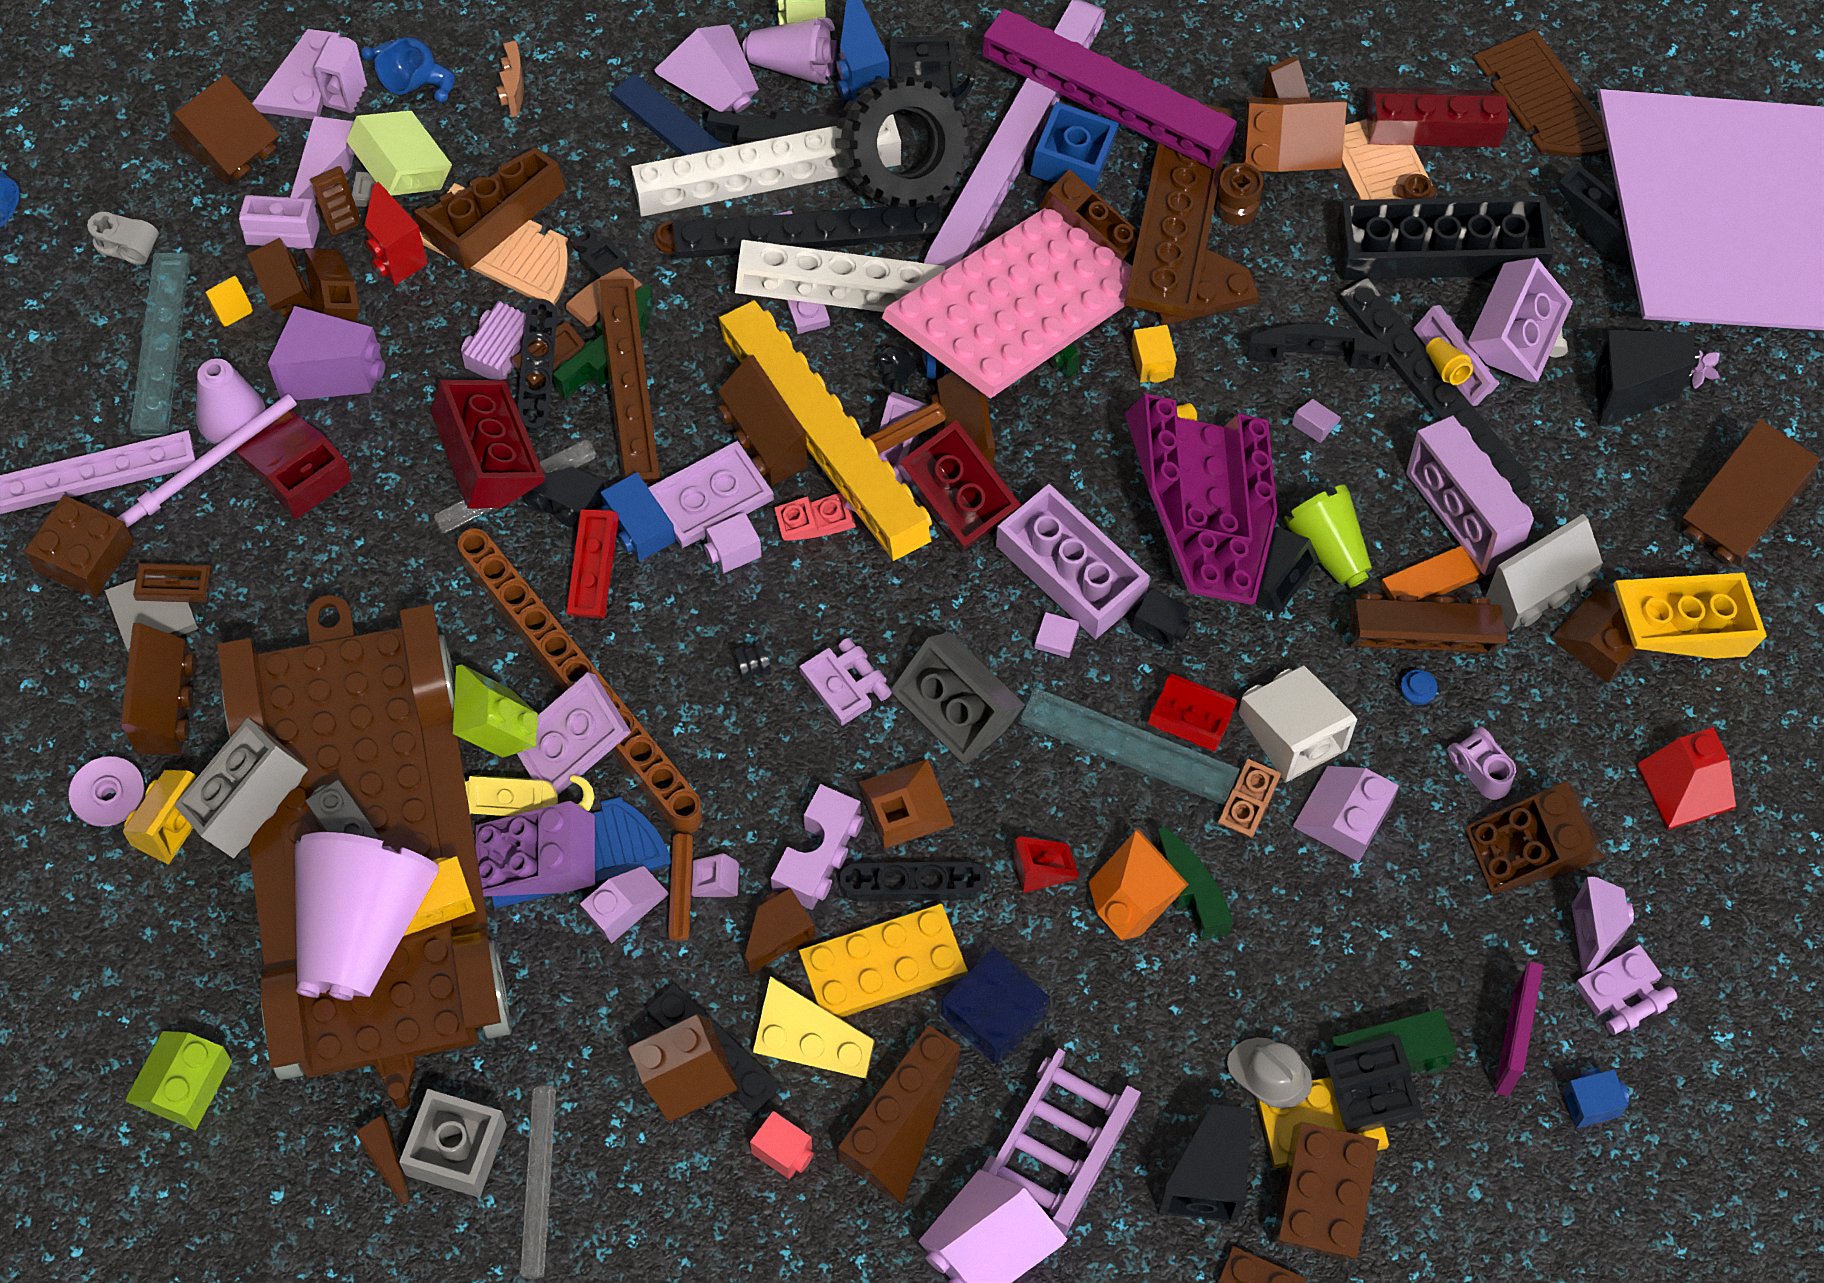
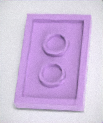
(711, 492)
(574, 733)

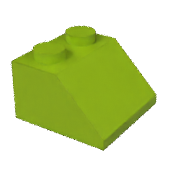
(492, 715)
(180, 1077)

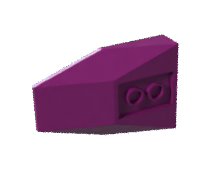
(1210, 494)

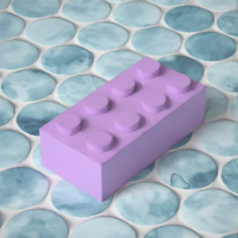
(1469, 494)
(1072, 561)

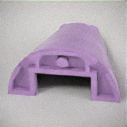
(352, 909)

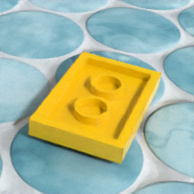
(1317, 1109)

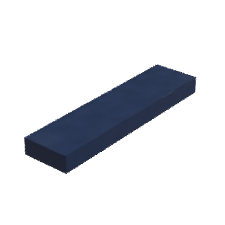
(663, 117)

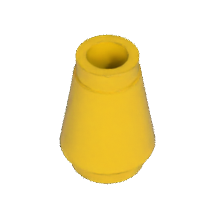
(1450, 362)

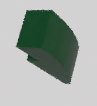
(1202, 893)

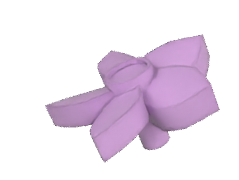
(1705, 368)

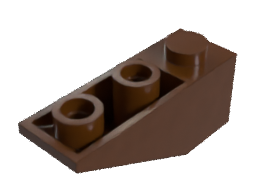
(1088, 211)
(331, 284)

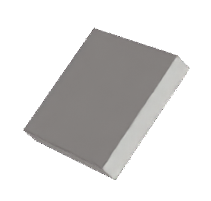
(168, 617)

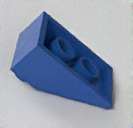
(860, 52)

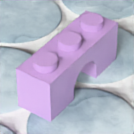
(834, 820)

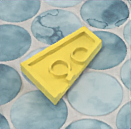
(810, 1035)

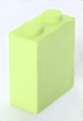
(398, 152)

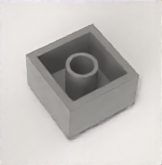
(453, 1143)

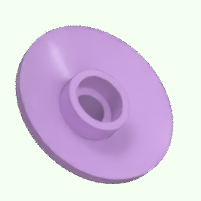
(96, 781)

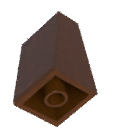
(1749, 494)

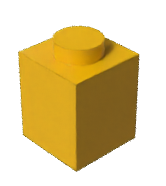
(1153, 354)

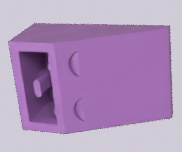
(537, 851)

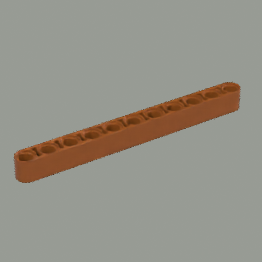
(574, 663)

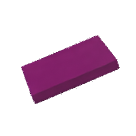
(1518, 1029)

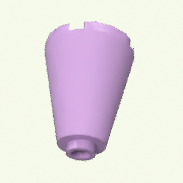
(795, 49)
(224, 401)

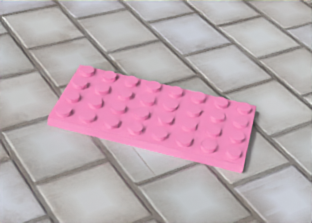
(1014, 301)

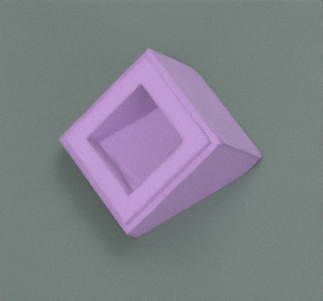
(1315, 420)
(715, 876)

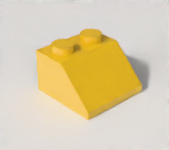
(157, 824)

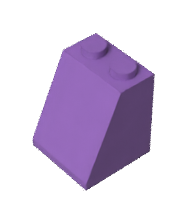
(325, 357)

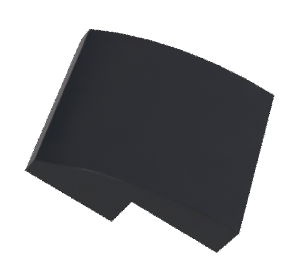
(1373, 1085)

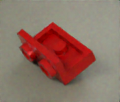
(1192, 712)

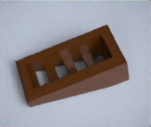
(335, 203)
(380, 1147)

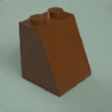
(224, 131)

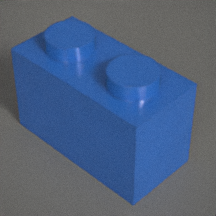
(641, 520)

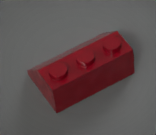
(958, 486)

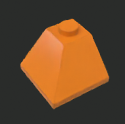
(1135, 887)

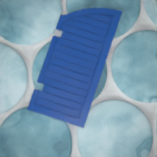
(622, 844)

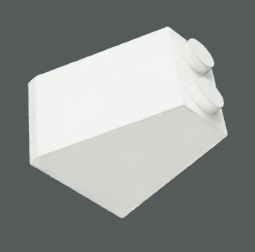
(1297, 721)

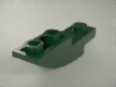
(591, 361)

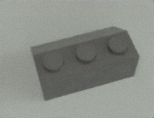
(956, 696)

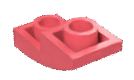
(814, 519)

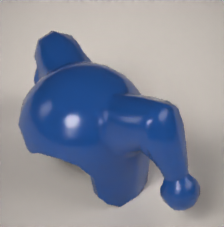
(408, 66)

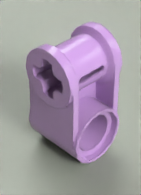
(1482, 756)

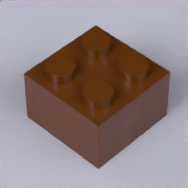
(79, 546)

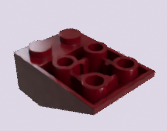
(295, 463)

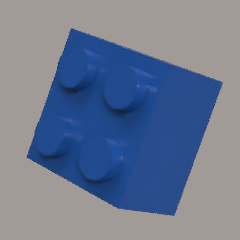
(1074, 142)

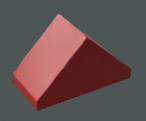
(1042, 863)

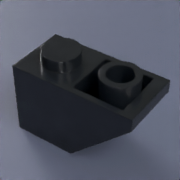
(565, 494)

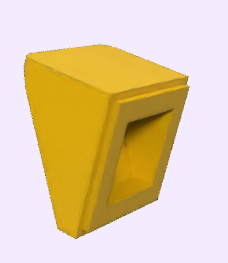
(229, 301)

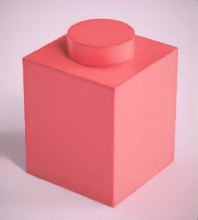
(782, 1146)

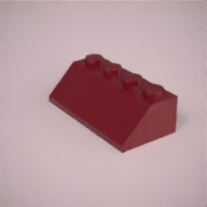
(1435, 117)
(485, 442)

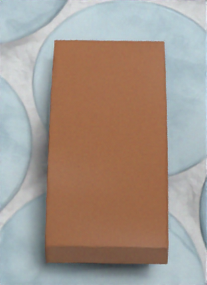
(511, 79)
(586, 303)
(1250, 798)

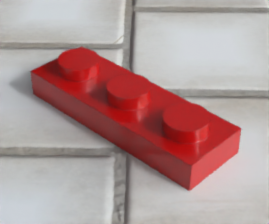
(592, 564)

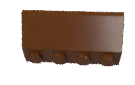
(1426, 625)

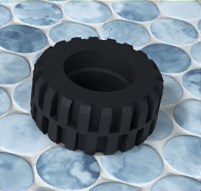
(943, 151)

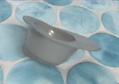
(1270, 1072)

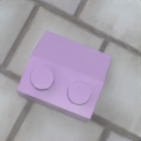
(1347, 809)

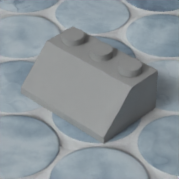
(1546, 573)
(240, 788)

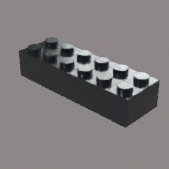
(1441, 236)

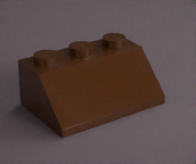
(969, 408)
(763, 422)
(157, 691)

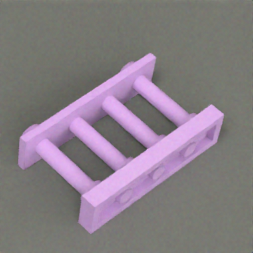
(1099, 1140)

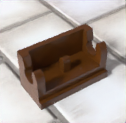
(280, 277)

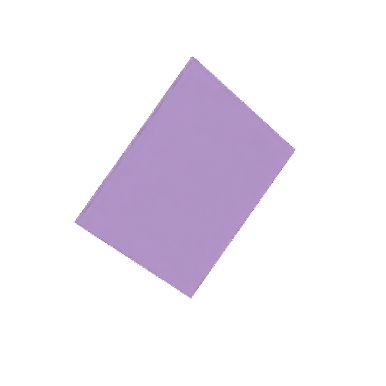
(1720, 206)

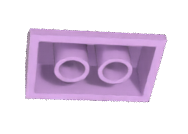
(1521, 319)

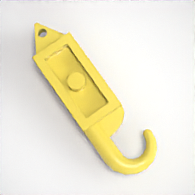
(517, 795)

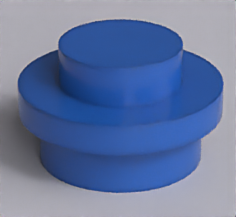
(1418, 687)

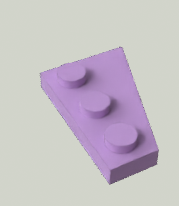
(294, 85)

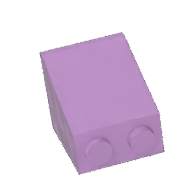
(990, 1233)

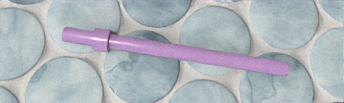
(151, 502)

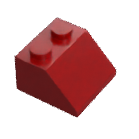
(392, 238)

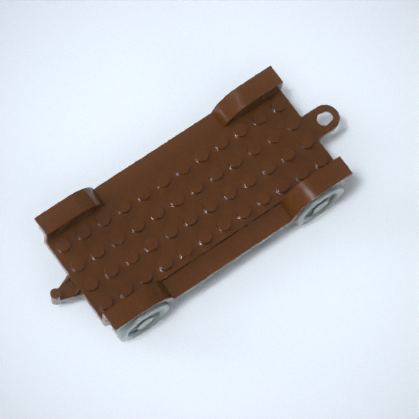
(382, 725)

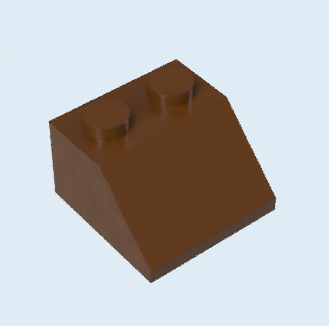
(1598, 635)
(684, 1067)

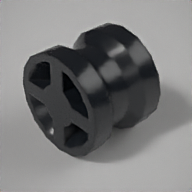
(751, 661)

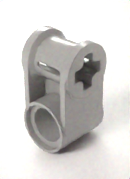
(124, 237)

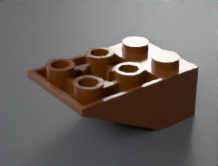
(1535, 839)

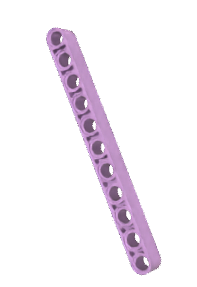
(1008, 150)

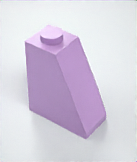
(711, 69)

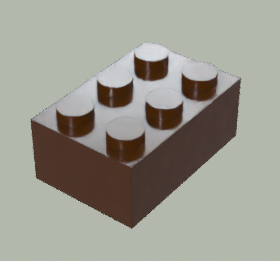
(1325, 1191)

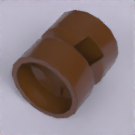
(1239, 194)

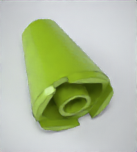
(1334, 535)

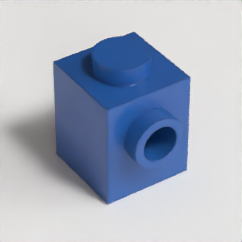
(1596, 1097)

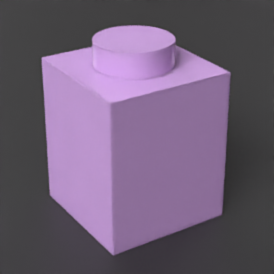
(732, 543)

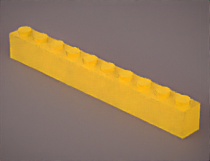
(830, 435)

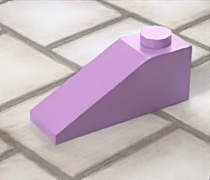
(323, 151)

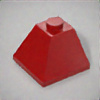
(1689, 779)

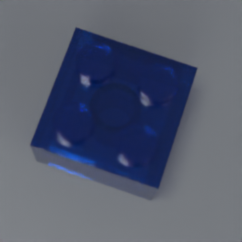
(995, 1006)

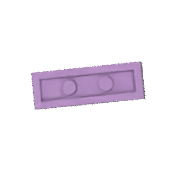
(1439, 324)

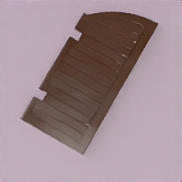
(1544, 96)

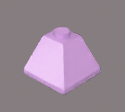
(1599, 920)

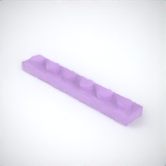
(96, 471)

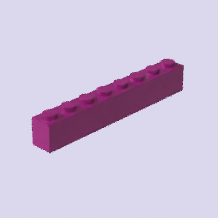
(1109, 88)

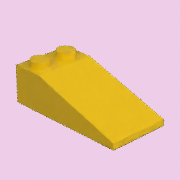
(1692, 615)

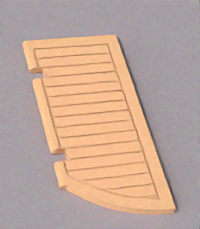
(1377, 169)
(525, 260)

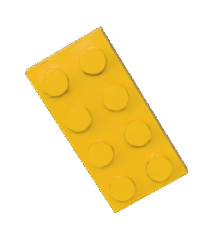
(883, 962)

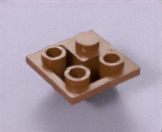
(906, 803)

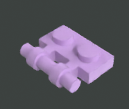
(837, 687)
(1618, 981)

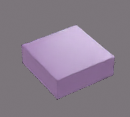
(1057, 635)

